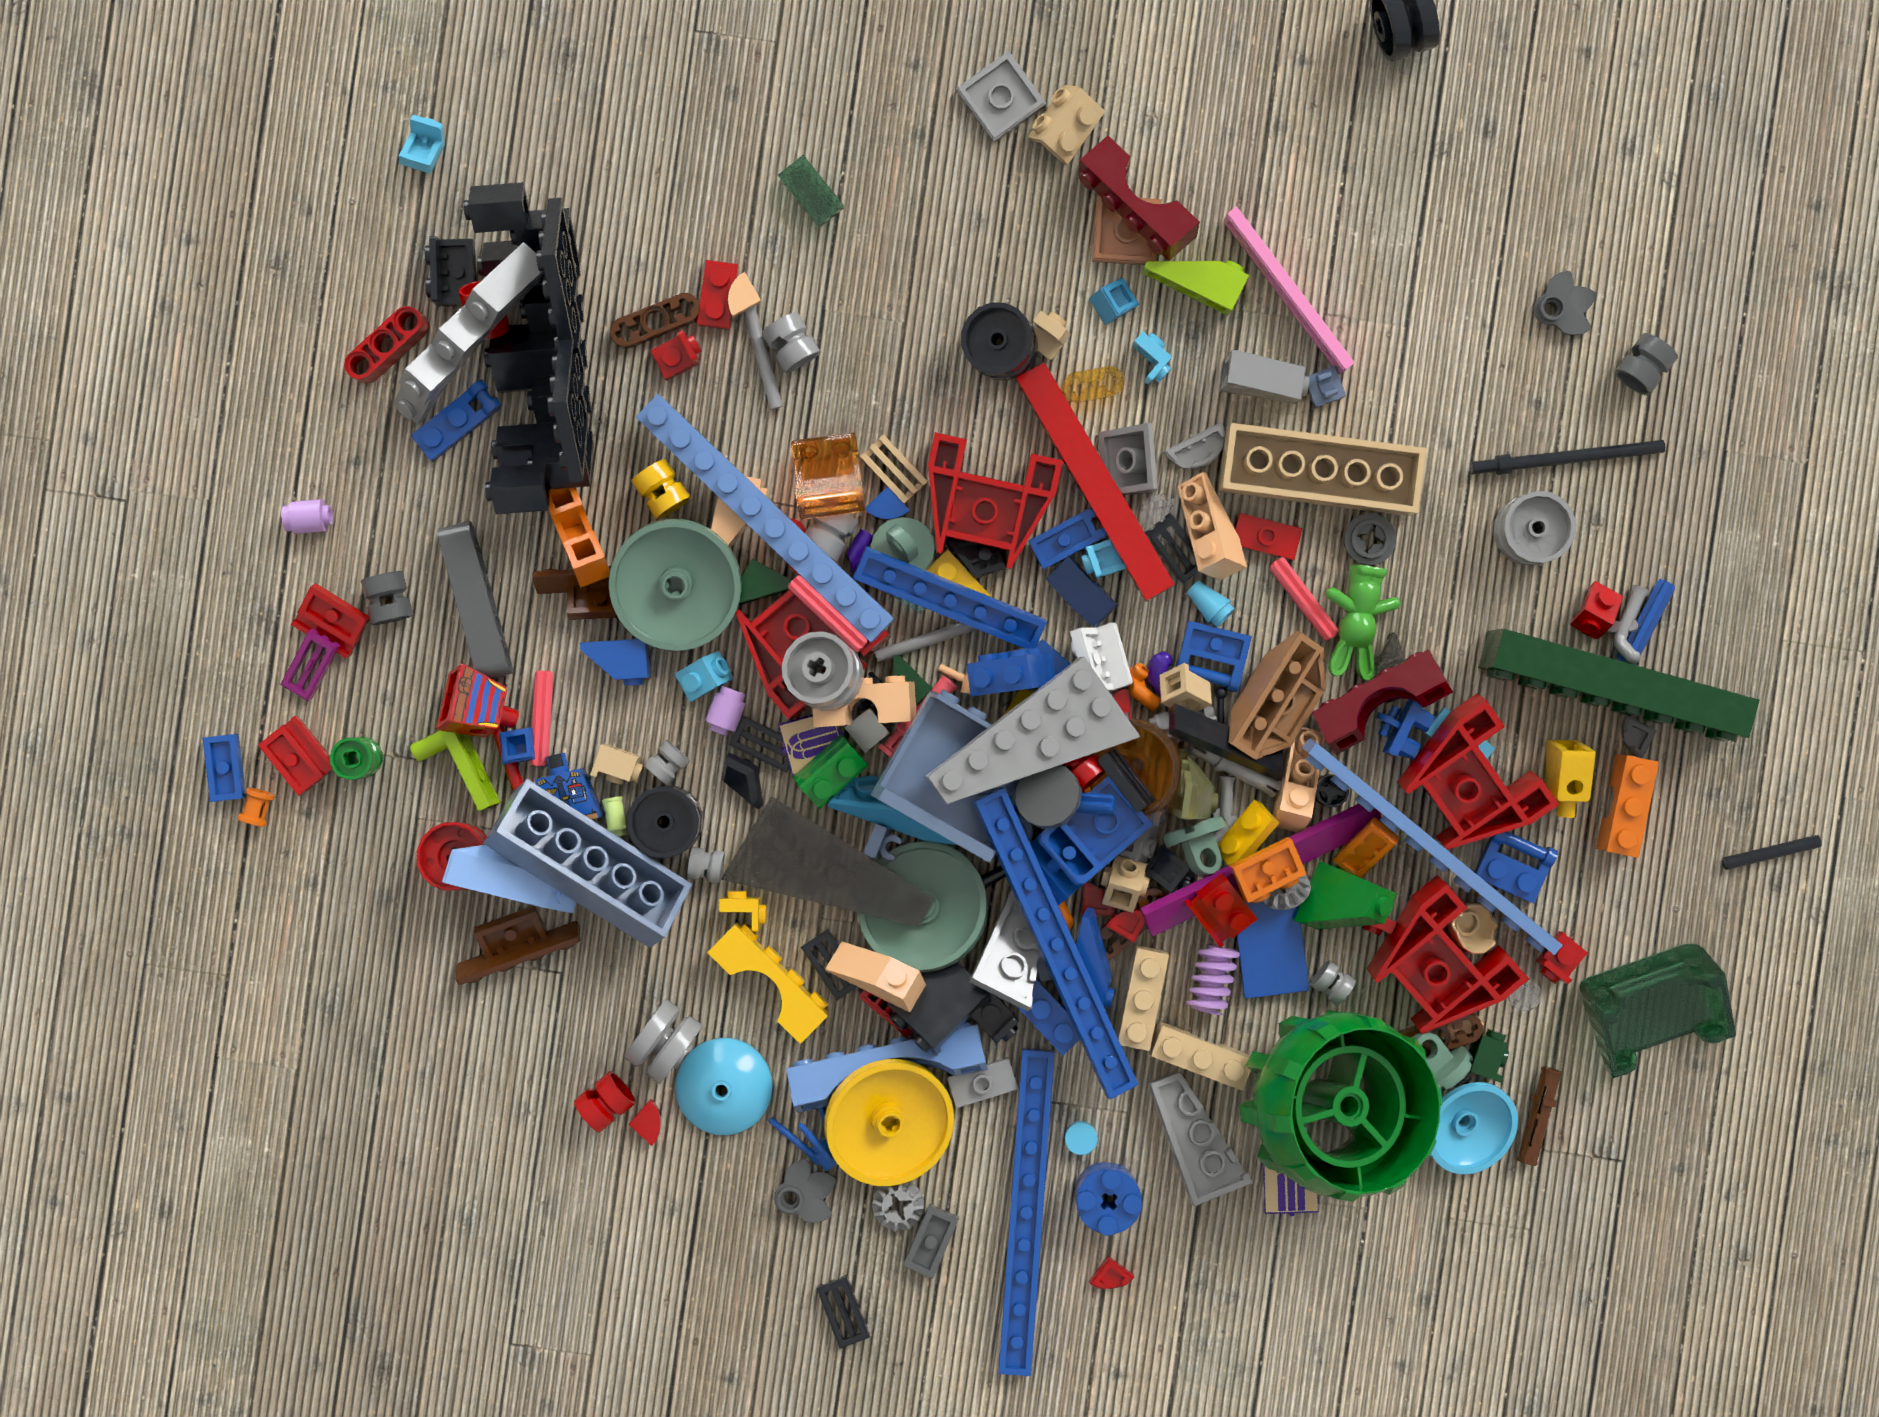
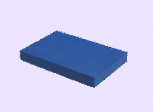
(1272, 953)

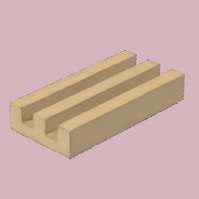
(874, 449)

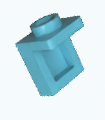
(423, 144)
(1152, 349)
(1101, 559)
(704, 675)

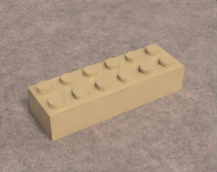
(1322, 469)

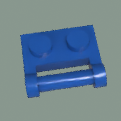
(1215, 645)
(1511, 874)

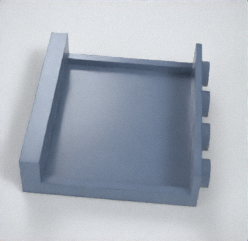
(932, 738)

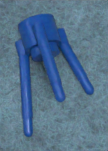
(819, 1152)

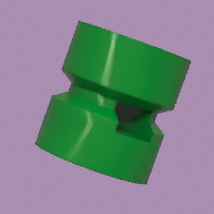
(356, 758)

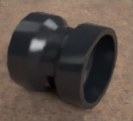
(1333, 796)

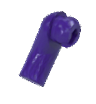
(857, 547)
(1157, 665)

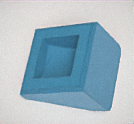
(1113, 301)

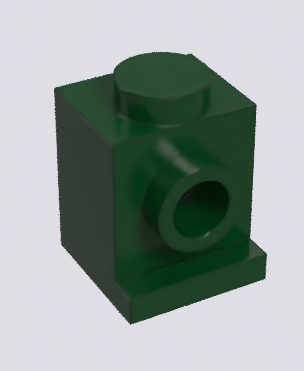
(1489, 1054)

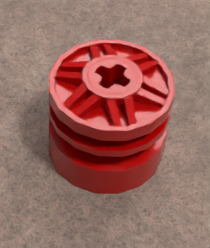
(437, 846)

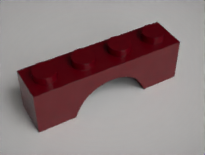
(1164, 226)
(1346, 717)

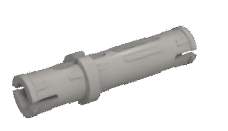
(1246, 775)

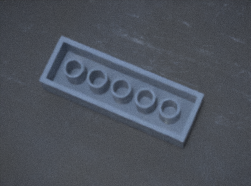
(588, 863)

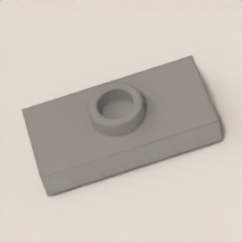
(983, 1084)

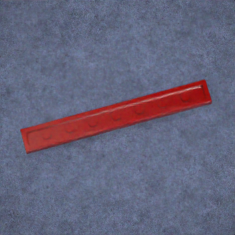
(1095, 482)

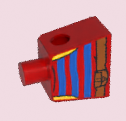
(474, 704)

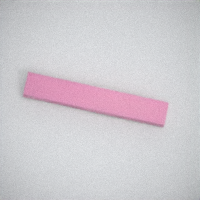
(1287, 290)

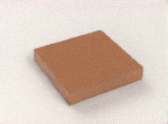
(1115, 241)

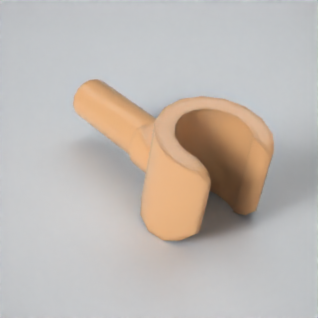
(957, 676)

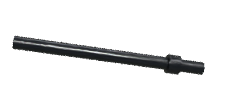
(1505, 463)

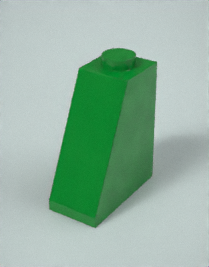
(1343, 900)

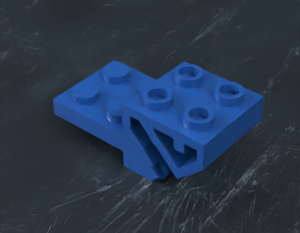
(1087, 843)

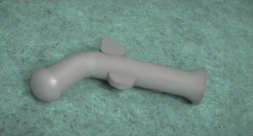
(1628, 624)
(1226, 805)

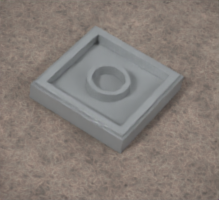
(1001, 97)

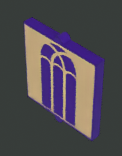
(805, 741)
(1285, 1195)

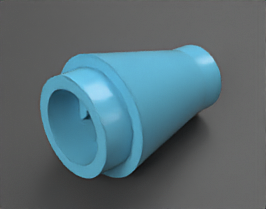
(1210, 603)

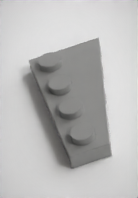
(1009, 958)
(1198, 1148)

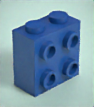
(1010, 671)

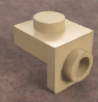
(1050, 333)

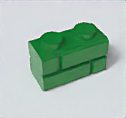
(830, 771)

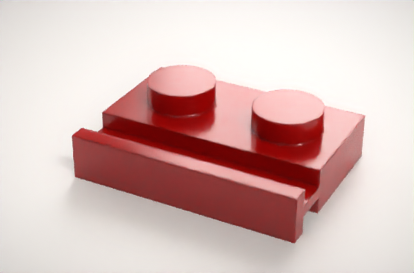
(331, 618)
(297, 755)
(1221, 910)

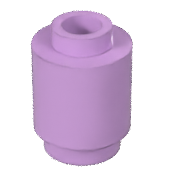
(307, 516)
(725, 710)

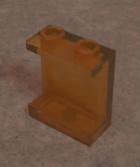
(827, 476)

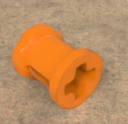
(256, 807)

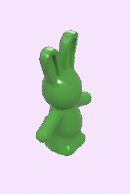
(1358, 625)

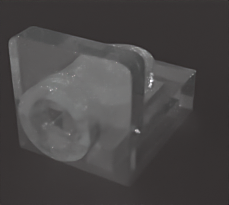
(1155, 510)

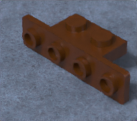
(582, 603)
(514, 941)

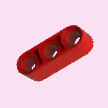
(371, 350)

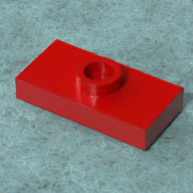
(1268, 536)

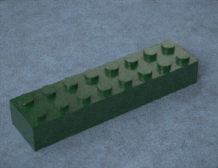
(1619, 684)

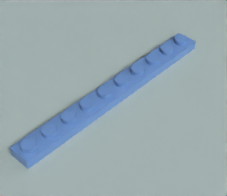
(765, 518)
(1420, 839)

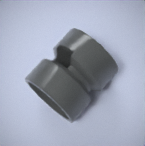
(1649, 359)
(382, 587)

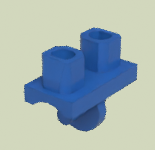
(1398, 742)

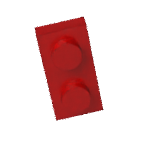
(714, 295)

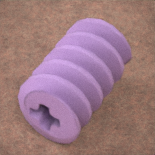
(1212, 979)

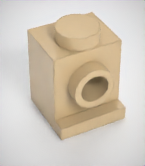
(1185, 689)
(617, 765)

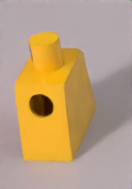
(1569, 774)

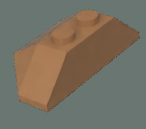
(1278, 697)

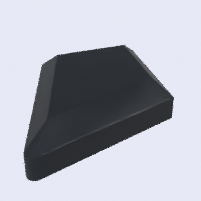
(977, 558)
(743, 778)

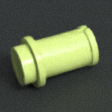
(615, 816)

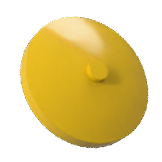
(889, 1122)

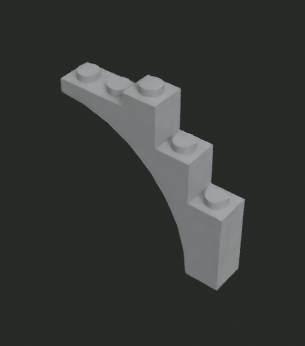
(464, 332)

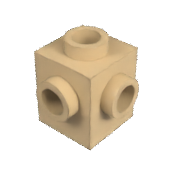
(1127, 877)

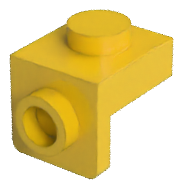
(739, 902)

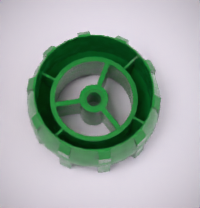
(1390, 1124)

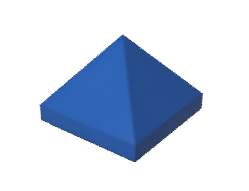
(517, 746)

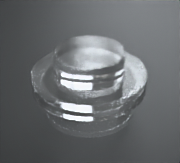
(1526, 997)

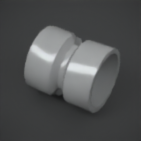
(790, 341)
(830, 532)

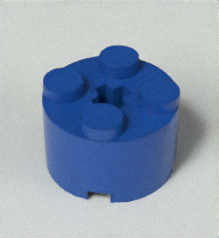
(1107, 1216)

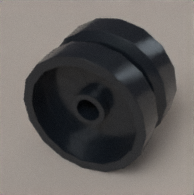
(1404, 26)
(1002, 322)
(655, 838)

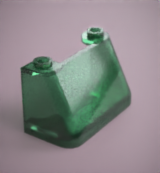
(1656, 1003)

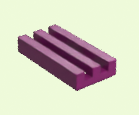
(322, 642)

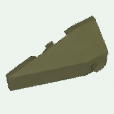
(1195, 792)

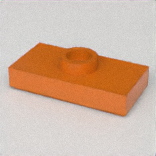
(1366, 848)

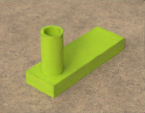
(466, 761)

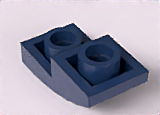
(1081, 592)

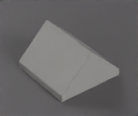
(1130, 458)

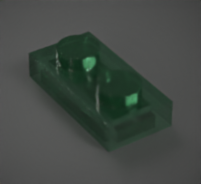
(811, 191)

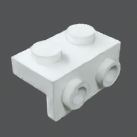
(1104, 653)

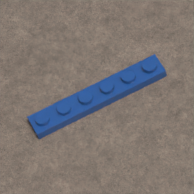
(949, 599)

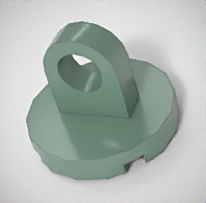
(906, 541)
(1198, 839)
(1447, 1065)

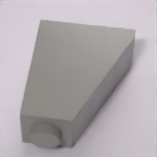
(1263, 377)

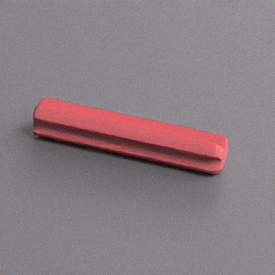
(1304, 599)
(827, 613)
(542, 716)

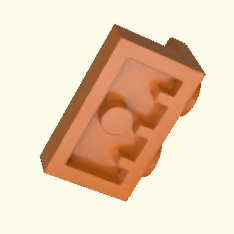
(1268, 870)

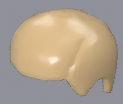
(1473, 929)

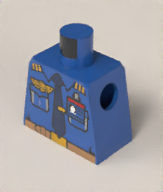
(571, 786)

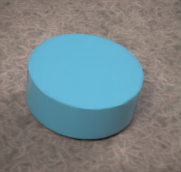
(1081, 1137)

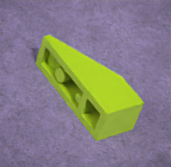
(1208, 282)

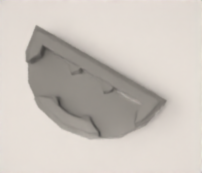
(1199, 449)

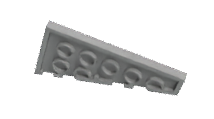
(1051, 727)

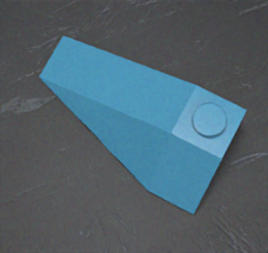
(858, 802)

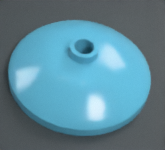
(727, 1064)
(1481, 1135)

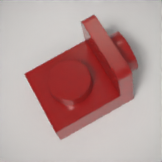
(677, 355)
(1562, 964)

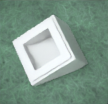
(867, 730)

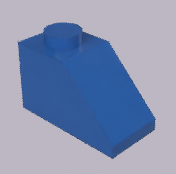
(621, 659)

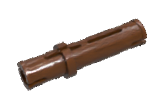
(1530, 1150)

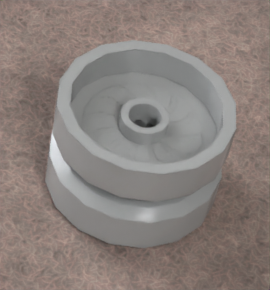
(1550, 518)
(804, 665)
(663, 1041)

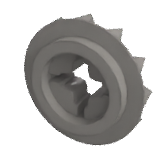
(1293, 897)
(892, 1219)

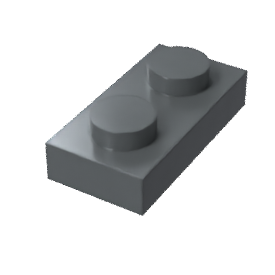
(931, 1241)

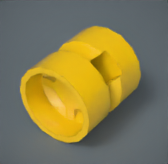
(654, 479)

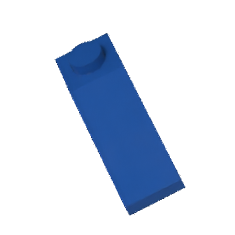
(1094, 957)

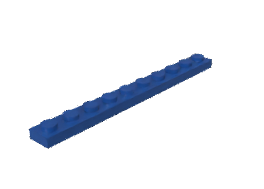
(1055, 942)
(1026, 1212)

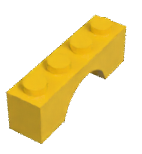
(800, 1009)

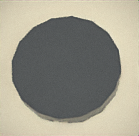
(1049, 797)

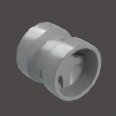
(661, 767)
(706, 865)
(1333, 982)

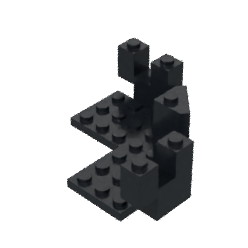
(537, 356)

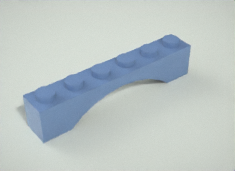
(815, 1082)

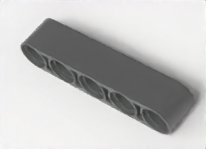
(475, 600)

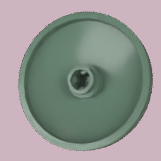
(675, 584)
(952, 922)

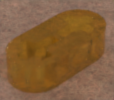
(1094, 392)

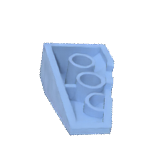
(491, 873)

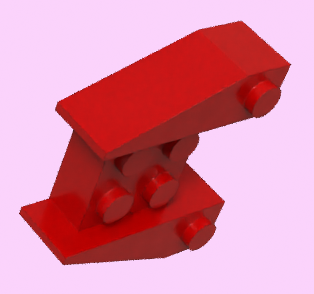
(983, 507)
(774, 633)
(1467, 785)
(1435, 967)

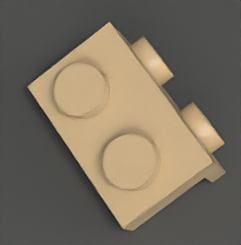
(1066, 122)

